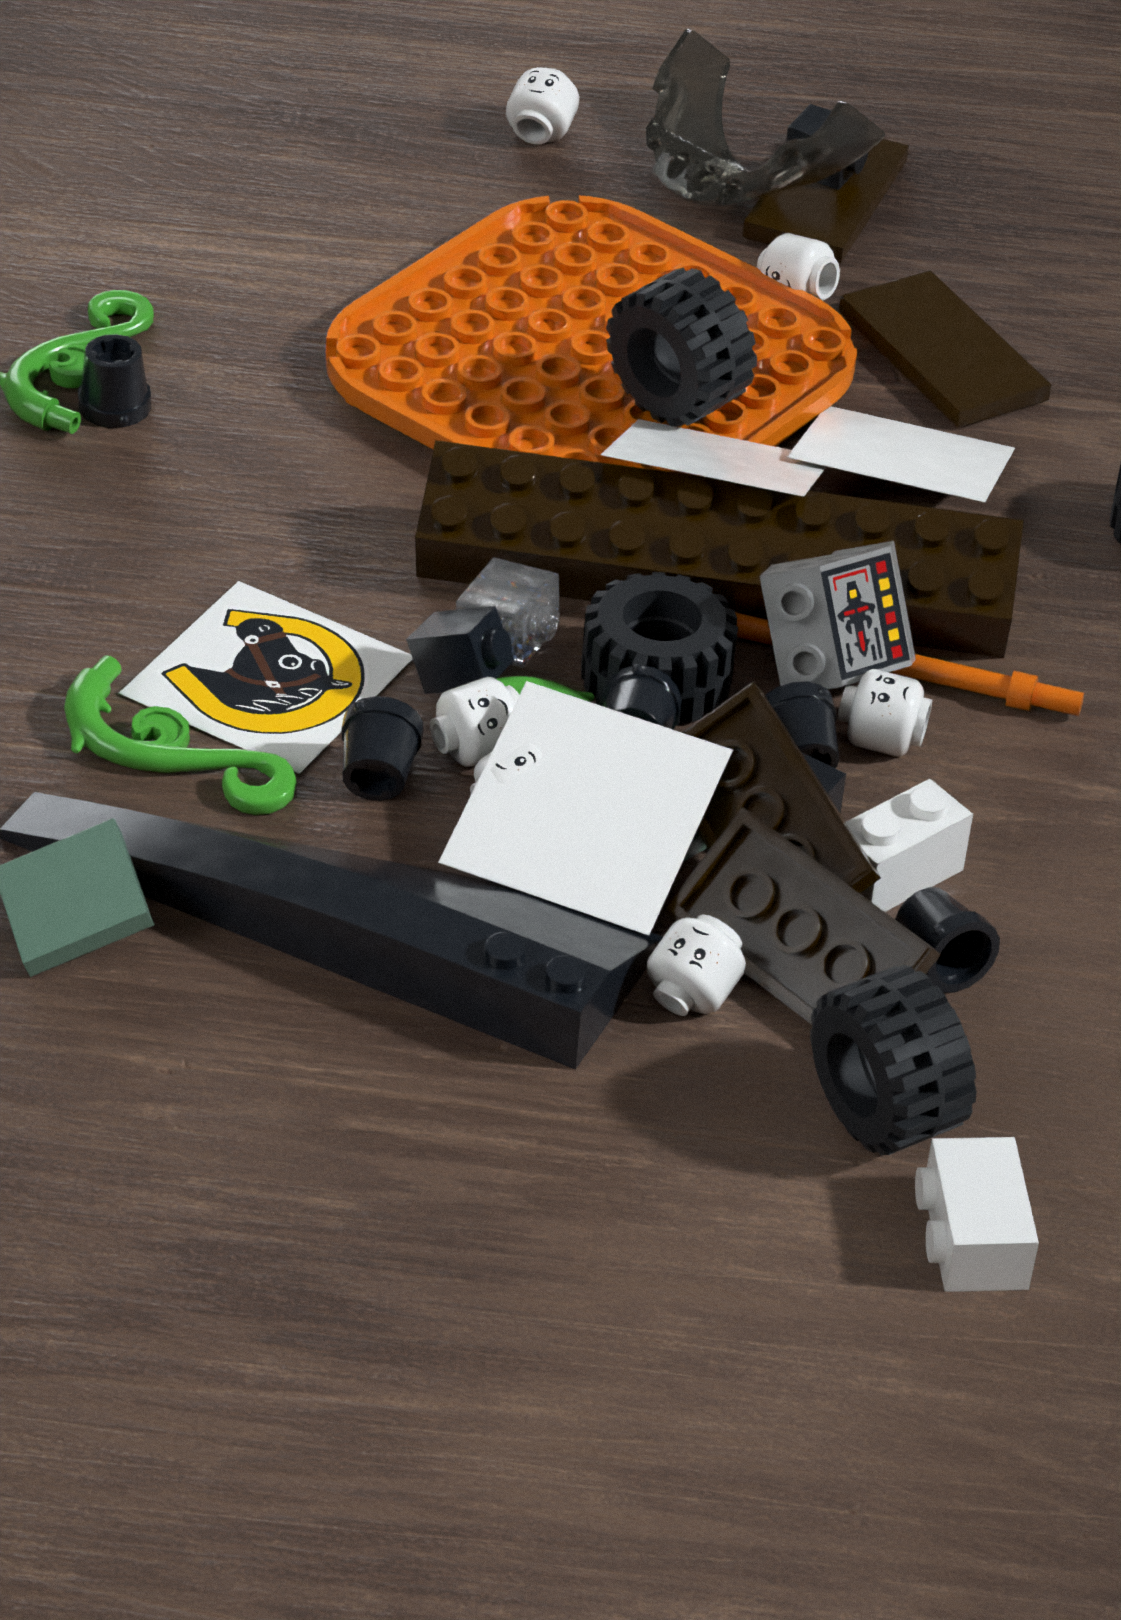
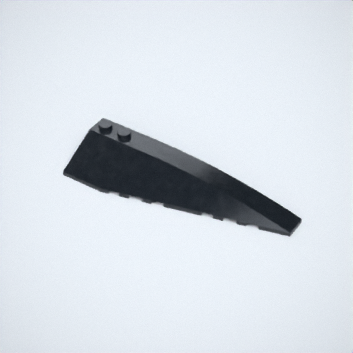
(411, 931)

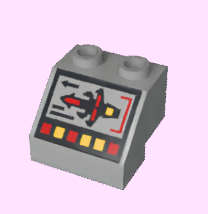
(838, 616)

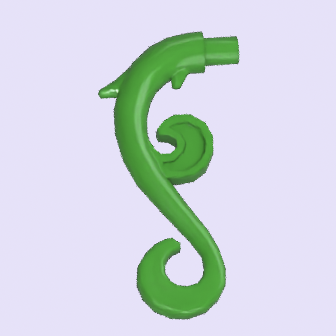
(65, 360)
(169, 750)

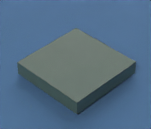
(73, 897)

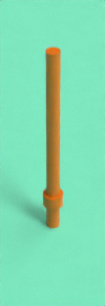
(1018, 690)

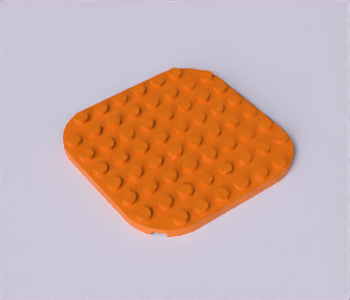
(509, 335)

